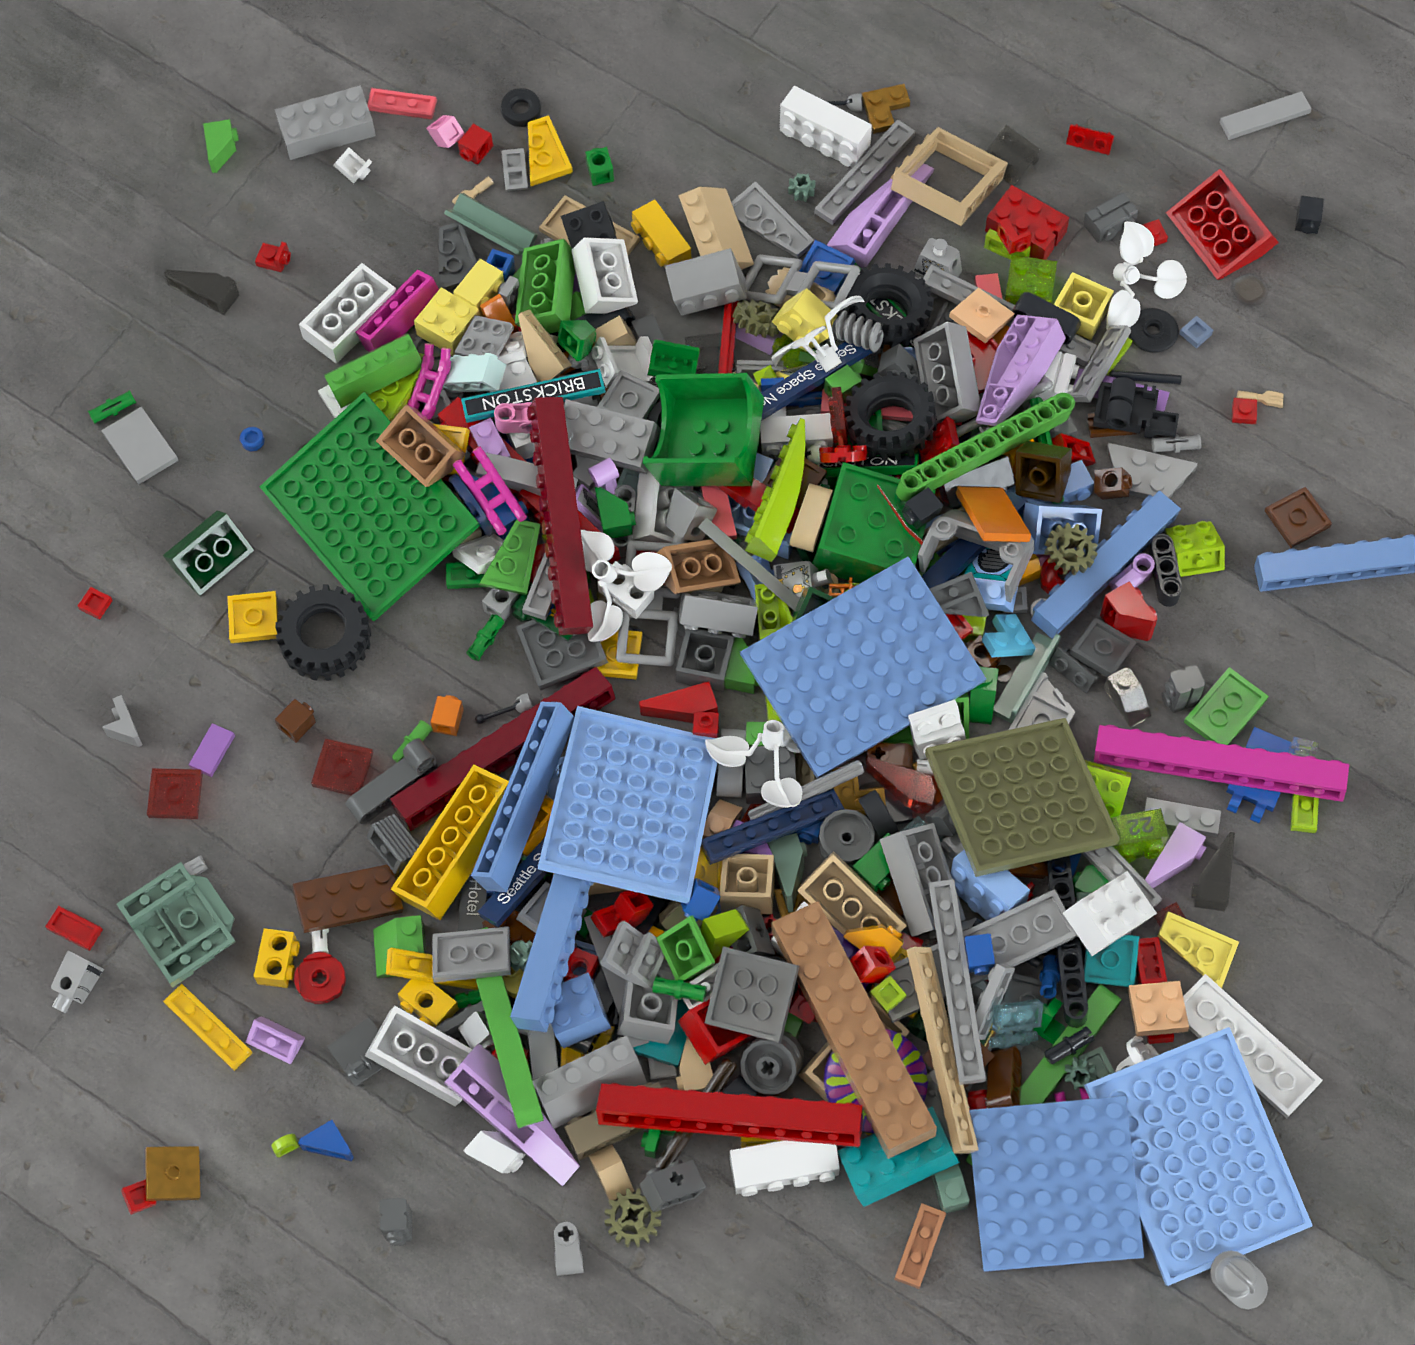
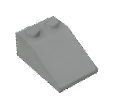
(647, 1013)

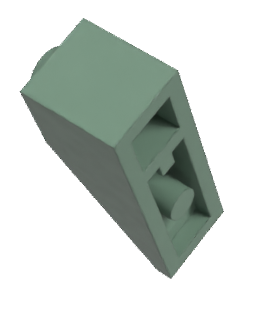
(789, 866)
(950, 1189)

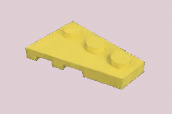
(1199, 946)

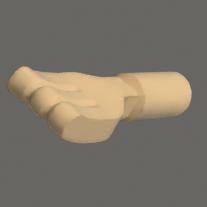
(479, 188)
(1269, 398)

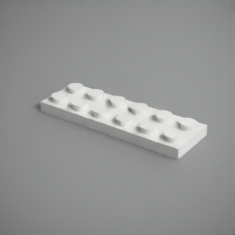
(1271, 1065)

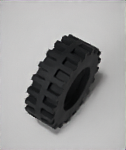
(899, 287)
(890, 392)
(332, 659)

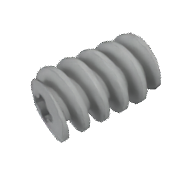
(858, 332)

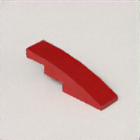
(751, 497)
(1151, 970)

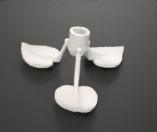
(1170, 279)
(825, 354)
(649, 574)
(732, 752)

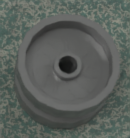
(847, 835)
(772, 1065)

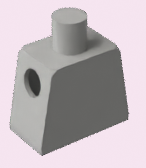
(686, 514)

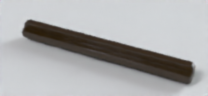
(681, 1139)

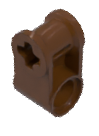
(897, 754)

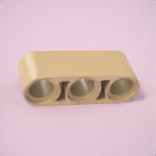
(811, 517)

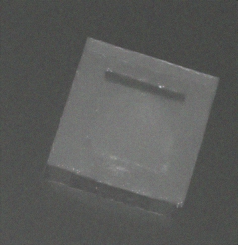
(1303, 747)

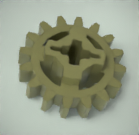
(756, 318)
(1070, 558)
(624, 1224)

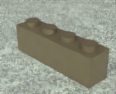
(590, 1137)

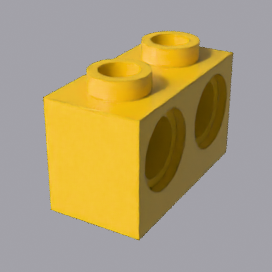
(270, 958)

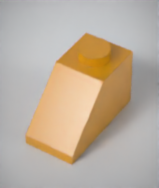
(876, 936)

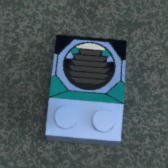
(990, 576)

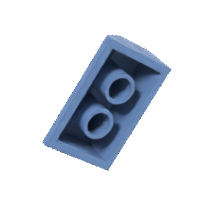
(1045, 517)

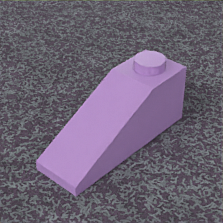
(1177, 854)

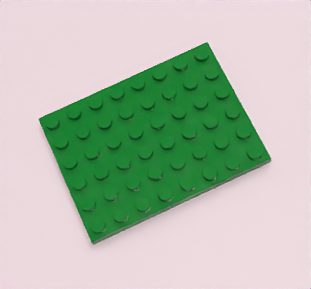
(367, 510)

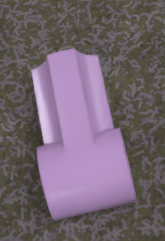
(605, 475)
(1133, 574)

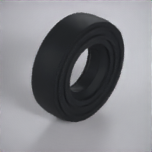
(520, 95)

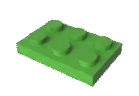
(1226, 708)

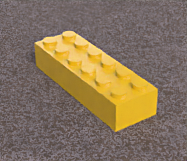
(452, 845)

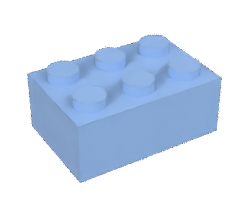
(987, 893)

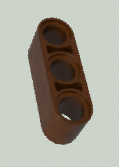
(1004, 1078)

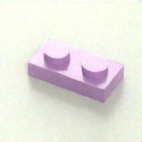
(488, 438)

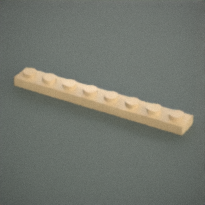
(942, 1050)

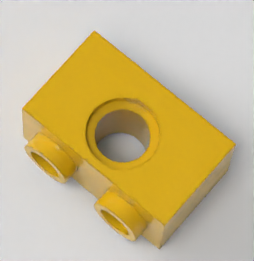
(417, 991)

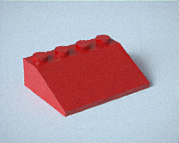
(1221, 226)

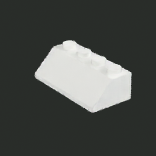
(782, 1164)

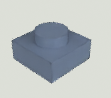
(1196, 332)

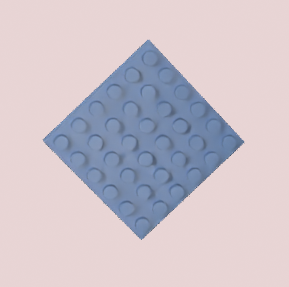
(1055, 1184)

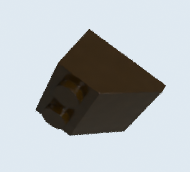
(1042, 471)

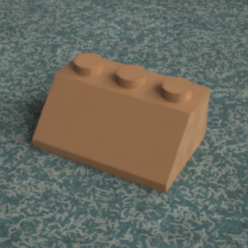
(420, 446)
(699, 567)

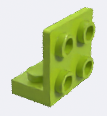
(1197, 548)
(1111, 785)

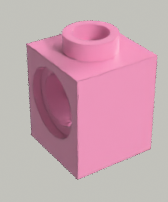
(445, 131)

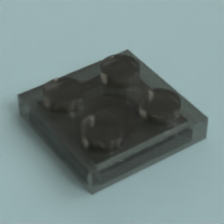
(709, 352)

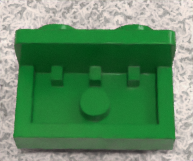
(672, 358)

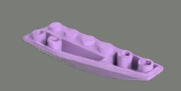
(873, 221)
(1019, 366)
(483, 1088)

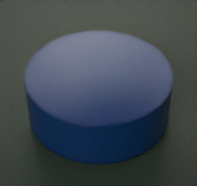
(252, 439)

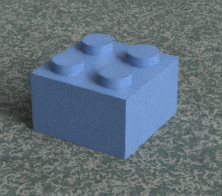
(578, 1011)

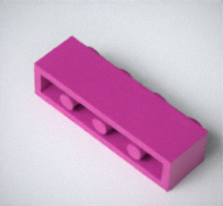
(398, 312)

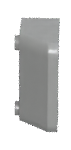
(959, 524)

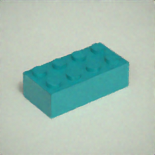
(877, 1177)

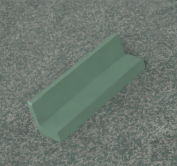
(491, 224)
(1025, 677)

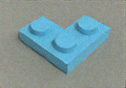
(1010, 638)

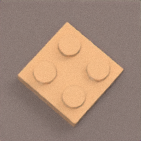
(1158, 1008)

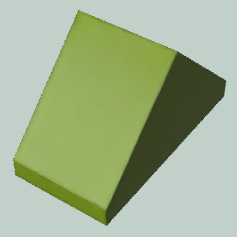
(723, 930)

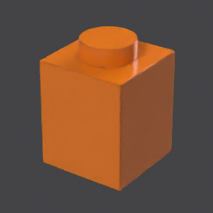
(447, 715)

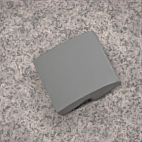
(633, 955)

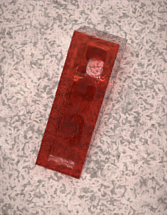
(907, 785)

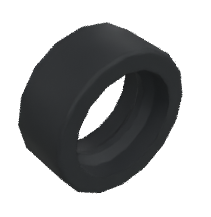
(878, 814)

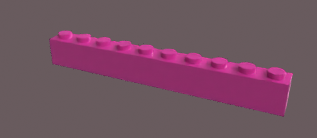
(1222, 763)

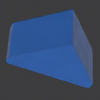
(326, 1141)

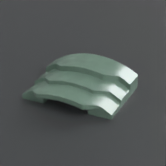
(179, 922)

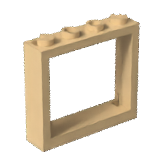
(960, 151)

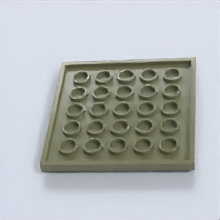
(1021, 797)

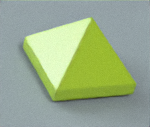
(766, 372)

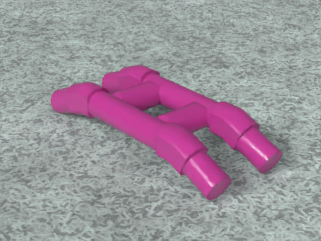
(425, 373)
(476, 486)

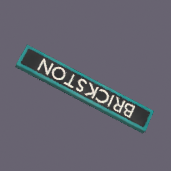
(568, 387)

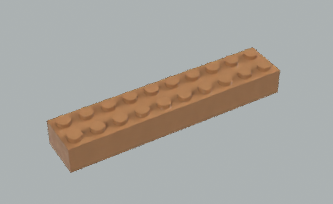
(854, 1030)

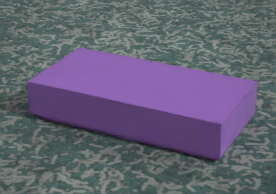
(212, 750)

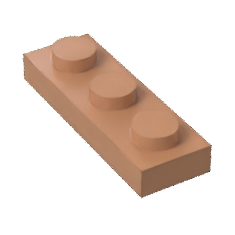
(920, 1246)

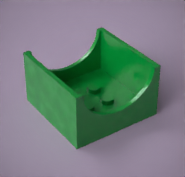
(707, 430)
(861, 527)

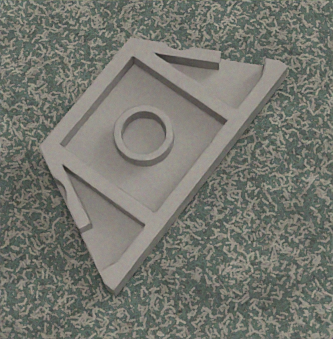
(1150, 470)
(1043, 705)

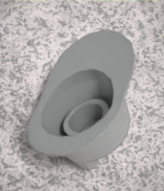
(1239, 1279)

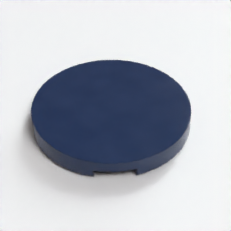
(471, 504)

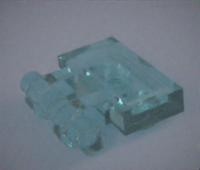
(1015, 1017)

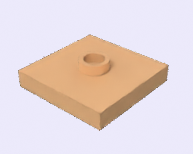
(981, 315)

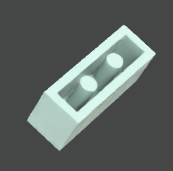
(474, 373)

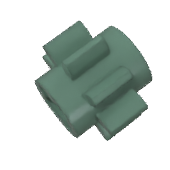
(801, 187)
(519, 954)
(1076, 1078)

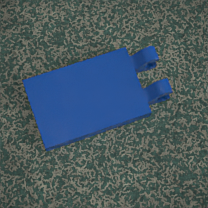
(1261, 798)

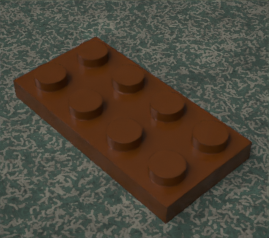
(346, 898)

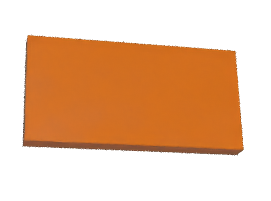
(993, 514)

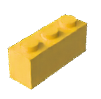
(660, 234)

